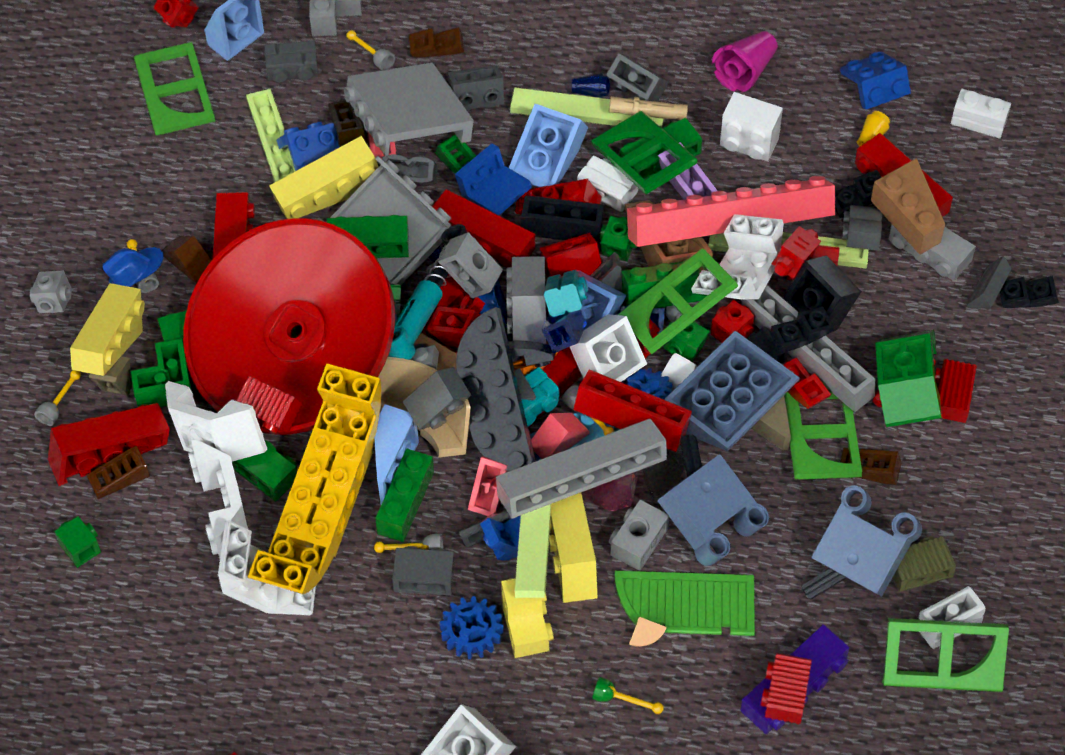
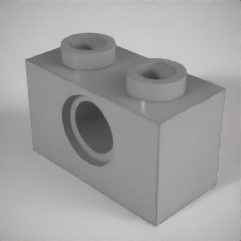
(470, 265)
(637, 549)

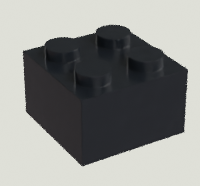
(825, 286)

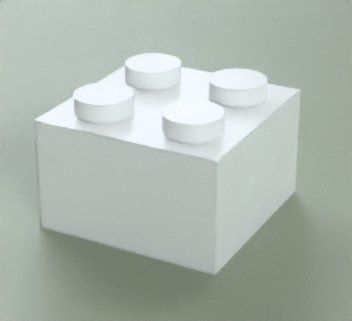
(750, 126)
(609, 349)

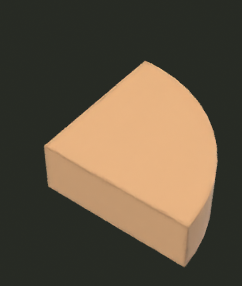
(646, 633)

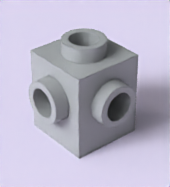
(51, 292)

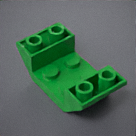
(908, 378)

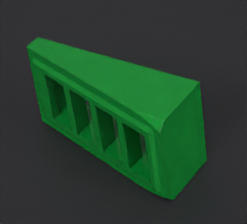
(444, 149)

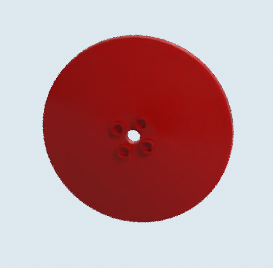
(267, 286)

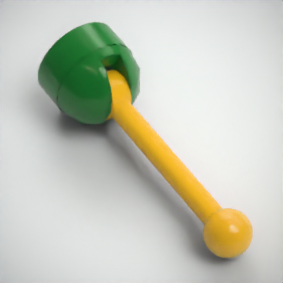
(606, 691)

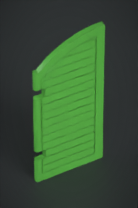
(689, 601)

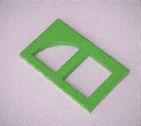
(163, 118)
(640, 310)
(808, 463)
(985, 676)

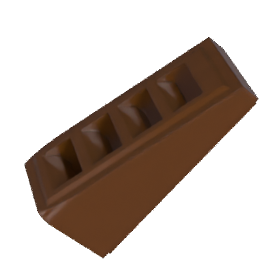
(883, 457)
(130, 477)

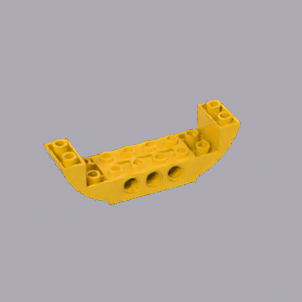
(324, 483)

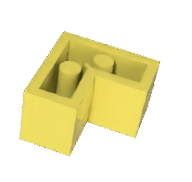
(525, 621)

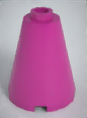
(744, 60)

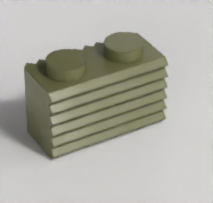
(925, 564)

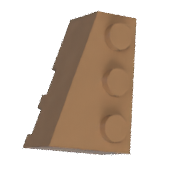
(910, 206)

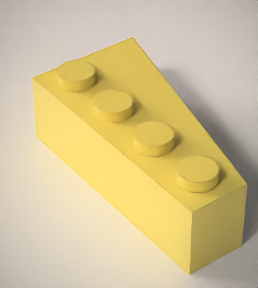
(325, 180)
(108, 330)
(573, 549)

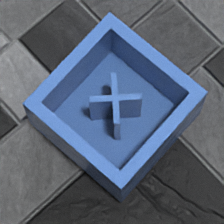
(600, 300)

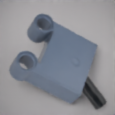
(708, 500)
(860, 549)

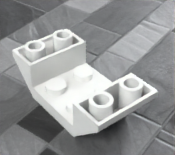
(752, 248)
(230, 430)
(215, 471)
(233, 573)

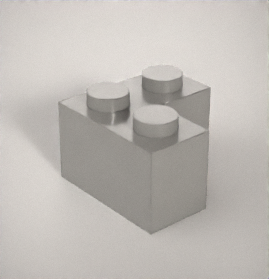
(325, 12)

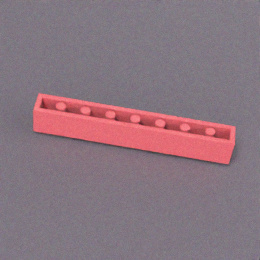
(711, 214)

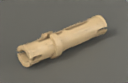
(650, 108)

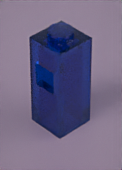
(563, 330)

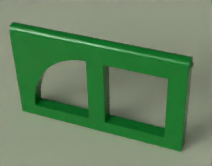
(643, 126)

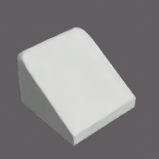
(678, 369)

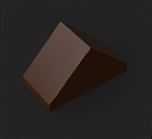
(187, 256)

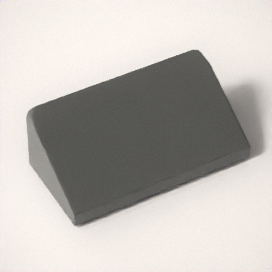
(990, 284)
(474, 533)

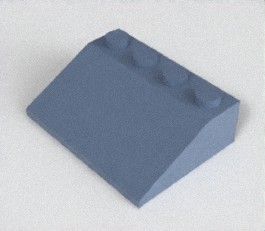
(731, 391)

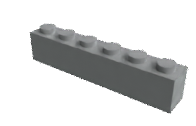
(823, 357)
(581, 468)

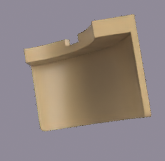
(403, 377)

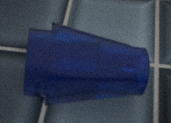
(592, 85)

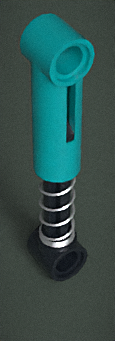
(421, 303)

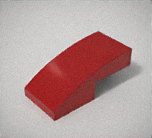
(808, 389)

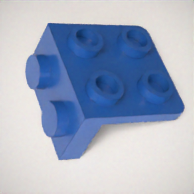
(878, 79)
(309, 143)
(490, 182)

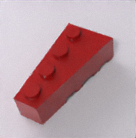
(97, 440)

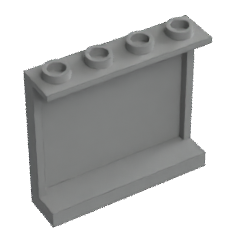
(407, 105)
(388, 195)

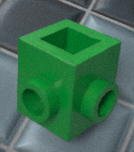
(615, 238)
(688, 342)

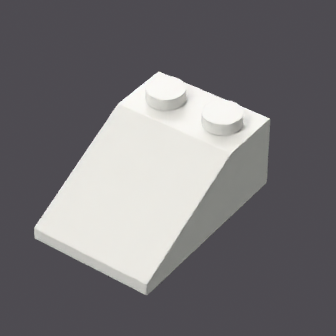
(469, 734)

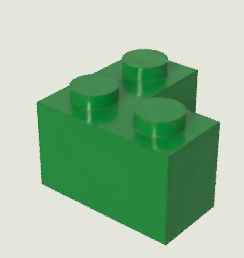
(151, 381)

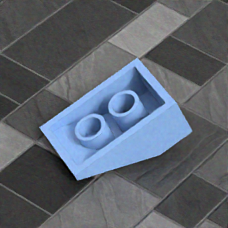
(234, 27)
(547, 146)
(394, 434)

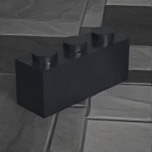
(561, 218)

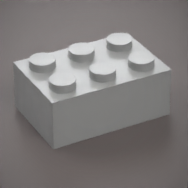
(526, 299)

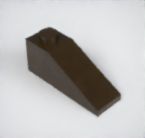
(346, 123)

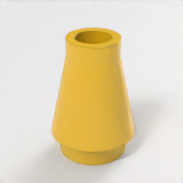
(874, 124)

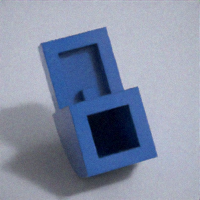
(502, 537)

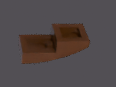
(429, 44)

